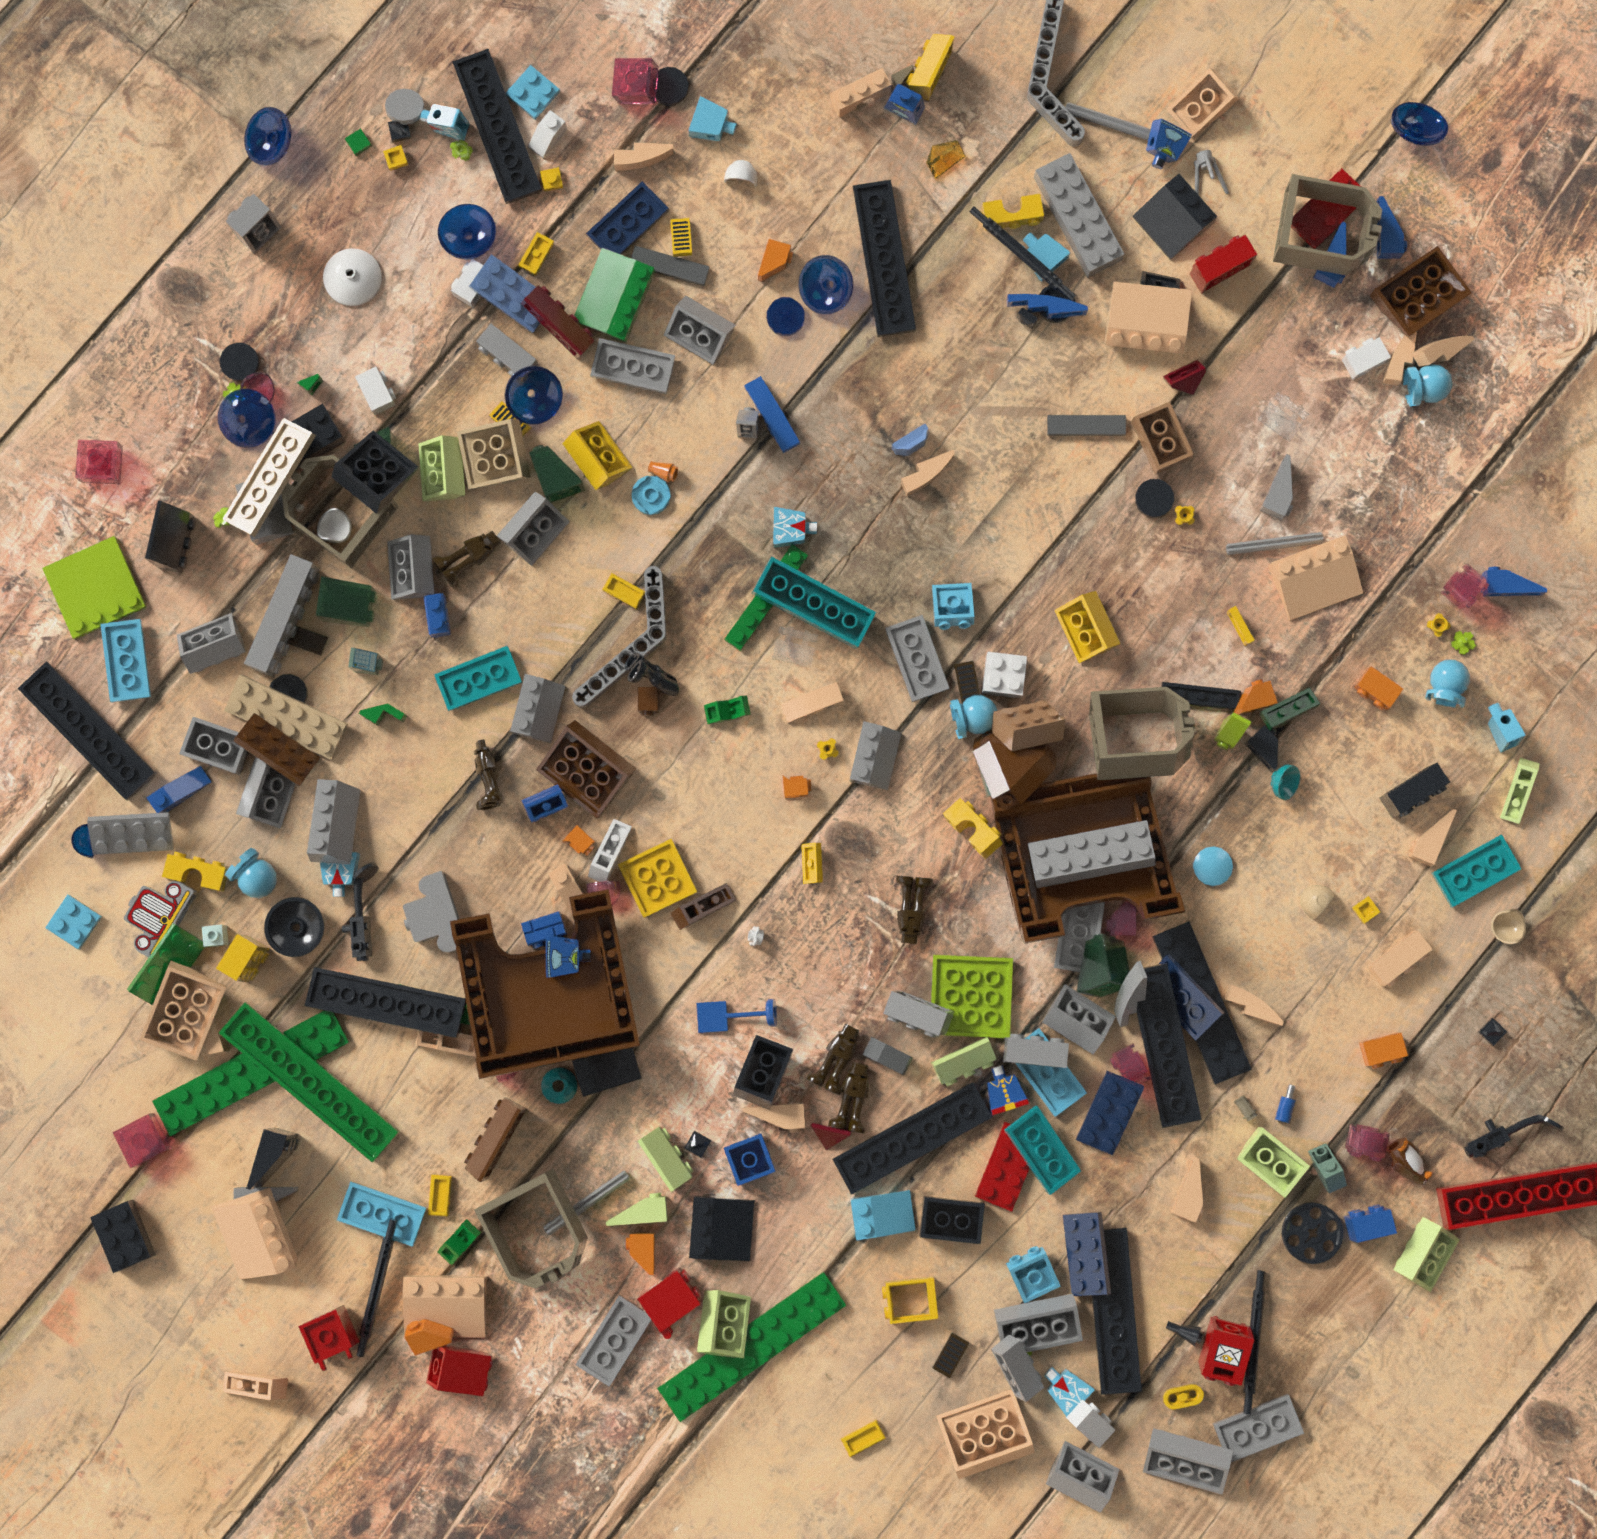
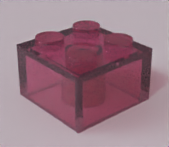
(635, 80)
(99, 462)
(142, 1140)

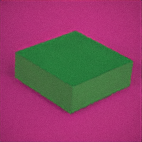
(358, 142)

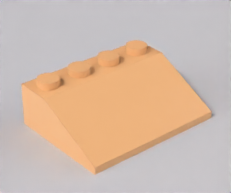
(1148, 317)
(1316, 577)
(183, 1011)
(256, 1235)
(447, 1301)
(985, 1434)

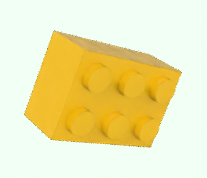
(243, 958)

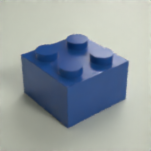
(749, 1159)
(1369, 1224)

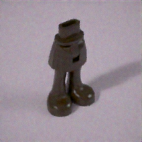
(478, 550)
(485, 767)
(909, 920)
(843, 1048)
(855, 1086)

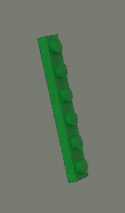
(759, 608)

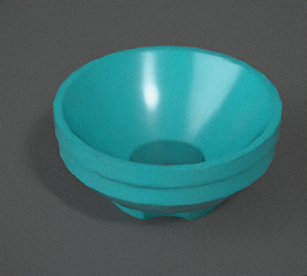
(1285, 781)
(567, 1078)

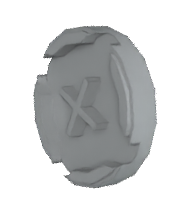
(404, 106)

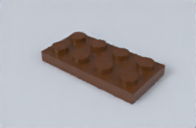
(276, 749)

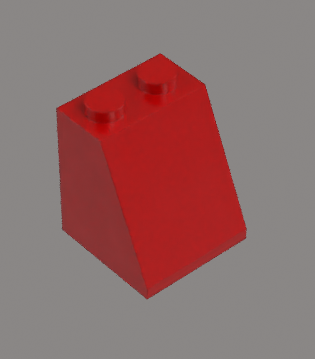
(459, 1370)

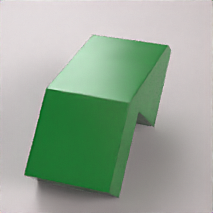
(727, 710)
(377, 713)
(459, 1242)

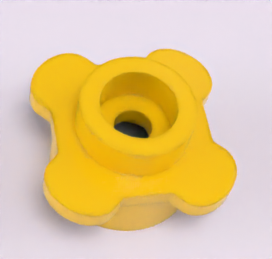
(1188, 510)
(1444, 625)
(822, 747)

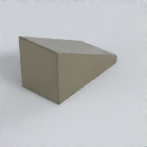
(902, 75)

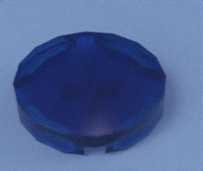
(785, 316)

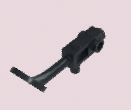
(360, 925)
(1499, 1136)

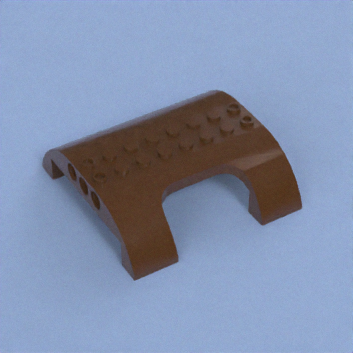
(1070, 809)
(540, 1021)

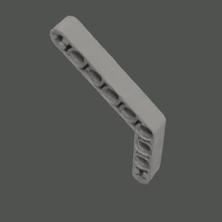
(1040, 84)
(646, 637)

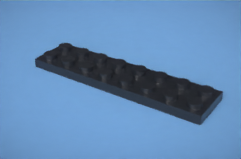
(497, 126)
(884, 258)
(87, 731)
(386, 1002)
(1220, 1043)
(1166, 1050)
(912, 1138)
(1116, 1321)

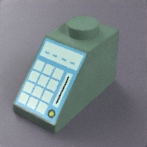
(365, 661)

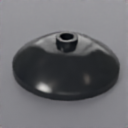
(281, 922)

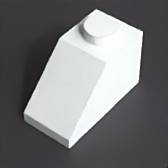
(547, 134)

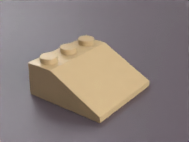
(493, 454)

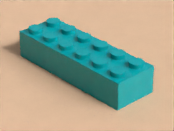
(813, 602)

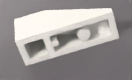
(609, 851)

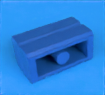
(437, 615)
(544, 803)
(537, 929)

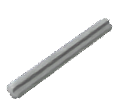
(1108, 121)
(1274, 543)
(589, 1201)

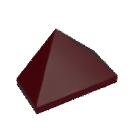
(1187, 377)
(829, 1135)

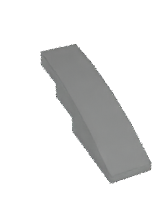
(1130, 993)

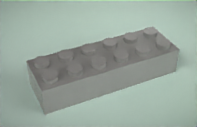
(1078, 215)
(282, 616)
(1092, 854)

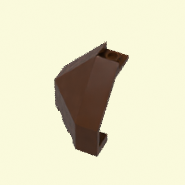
(1012, 774)

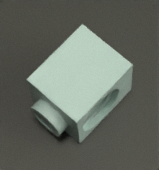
(215, 935)

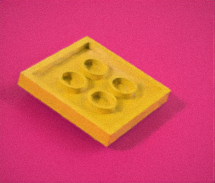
(657, 878)

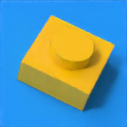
(395, 157)
(551, 179)
(1365, 910)

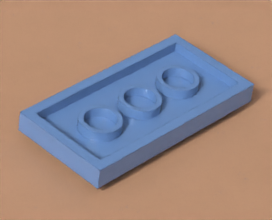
(505, 291)

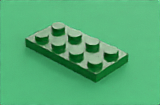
(175, 946)

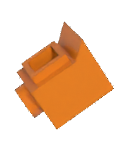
(796, 786)
(580, 841)

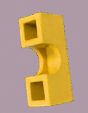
(1030, 212)
(962, 815)
(178, 867)

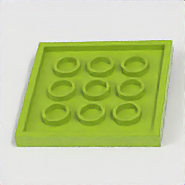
(94, 587)
(976, 992)

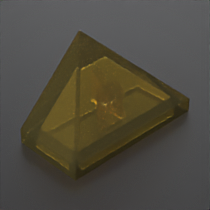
(943, 157)

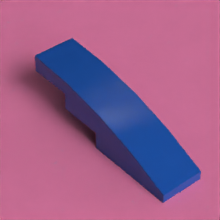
(1054, 306)
(772, 414)

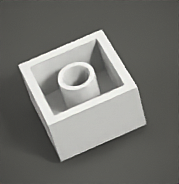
(1004, 675)

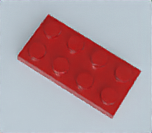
(1321, 218)
(1003, 1173)

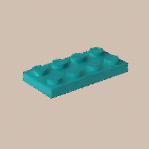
(478, 678)
(1476, 871)
(1042, 1150)

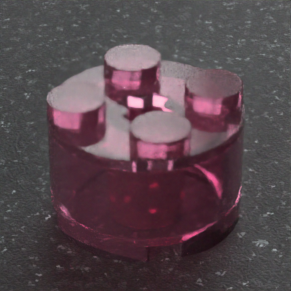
(1464, 587)
(1130, 1064)
(1367, 1141)

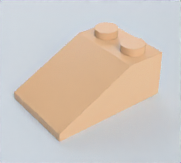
(1203, 102)

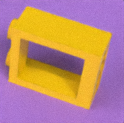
(931, 1297)

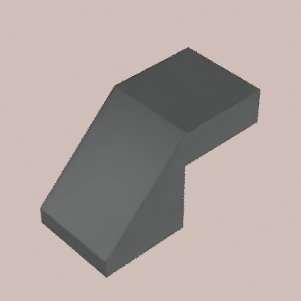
(887, 1056)

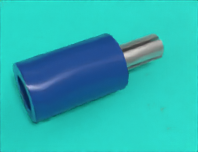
(1286, 1106)

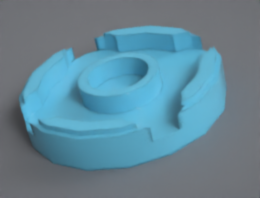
(651, 495)

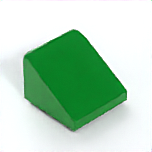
(311, 383)

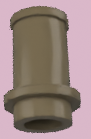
(1245, 1108)

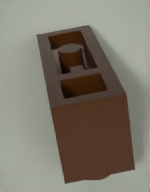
(702, 906)

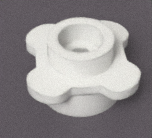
(755, 936)

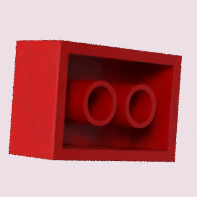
(1223, 263)

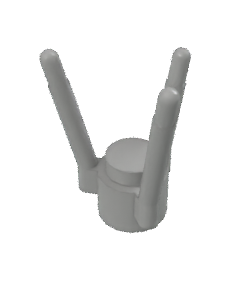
(1206, 162)

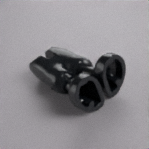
(640, 667)

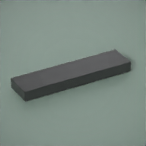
(672, 266)
(1086, 425)

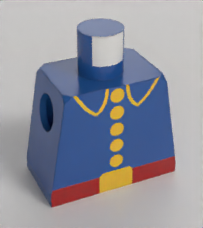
(1004, 1092)

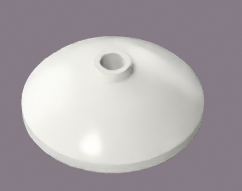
(360, 286)

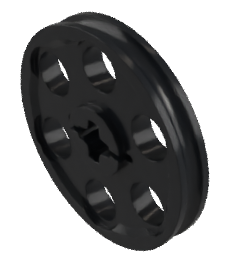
(1314, 1242)

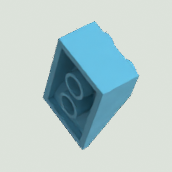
(882, 1214)

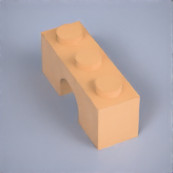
(871, 86)

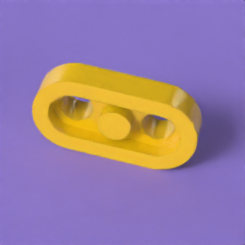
(1182, 1396)

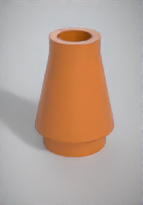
(665, 471)

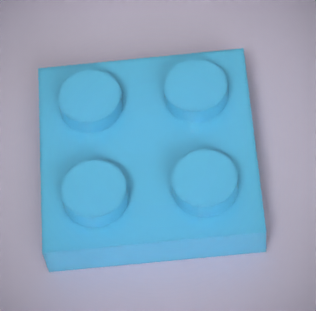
(532, 92)
(73, 922)

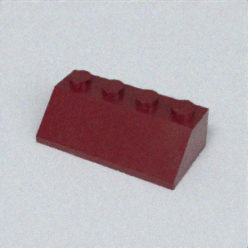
(557, 321)

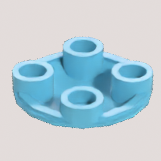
(1213, 866)

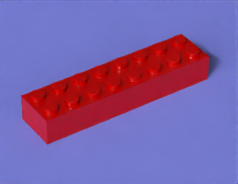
(1518, 1196)

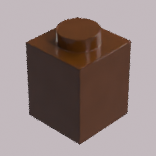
(648, 700)

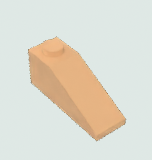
(1429, 843)
(565, 884)
(784, 1116)
(1190, 1197)
(255, 1385)

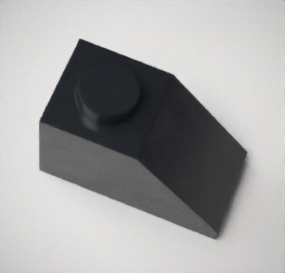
(1265, 747)

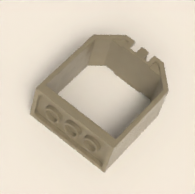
(1335, 193)
(303, 483)
(1140, 702)
(554, 1272)

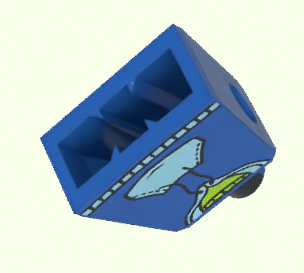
(904, 104)
(1166, 142)
(563, 956)

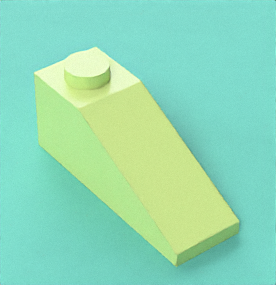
(1520, 790)
(645, 1211)

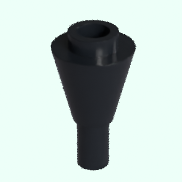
(1189, 1333)

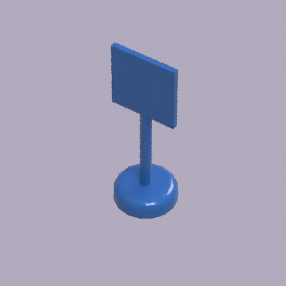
(714, 1015)

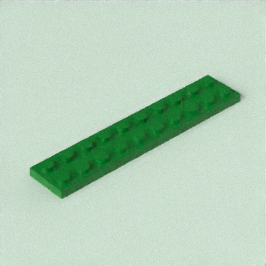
(241, 1076)
(308, 1082)
(764, 1339)

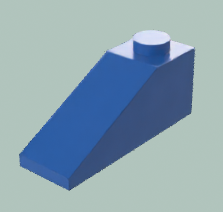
(1391, 240)
(1338, 246)
(1509, 584)
(179, 790)

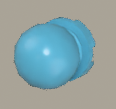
(1428, 384)
(1448, 682)
(973, 715)
(254, 876)

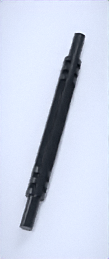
(1022, 253)
(376, 1287)
(1255, 1325)

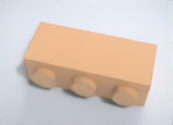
(1400, 959)

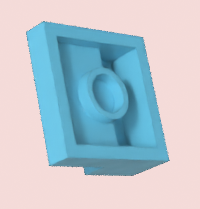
(953, 605)
(1032, 1274)

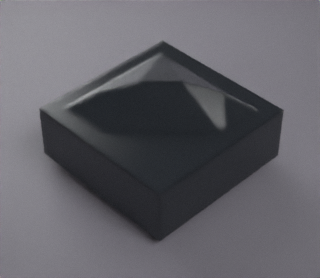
(399, 131)
(1026, 318)
(1492, 1031)
(697, 1144)

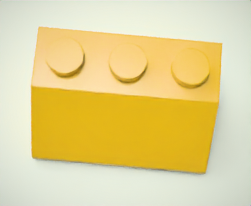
(931, 65)
(596, 455)
(1087, 626)

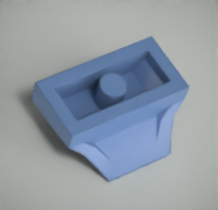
(911, 442)

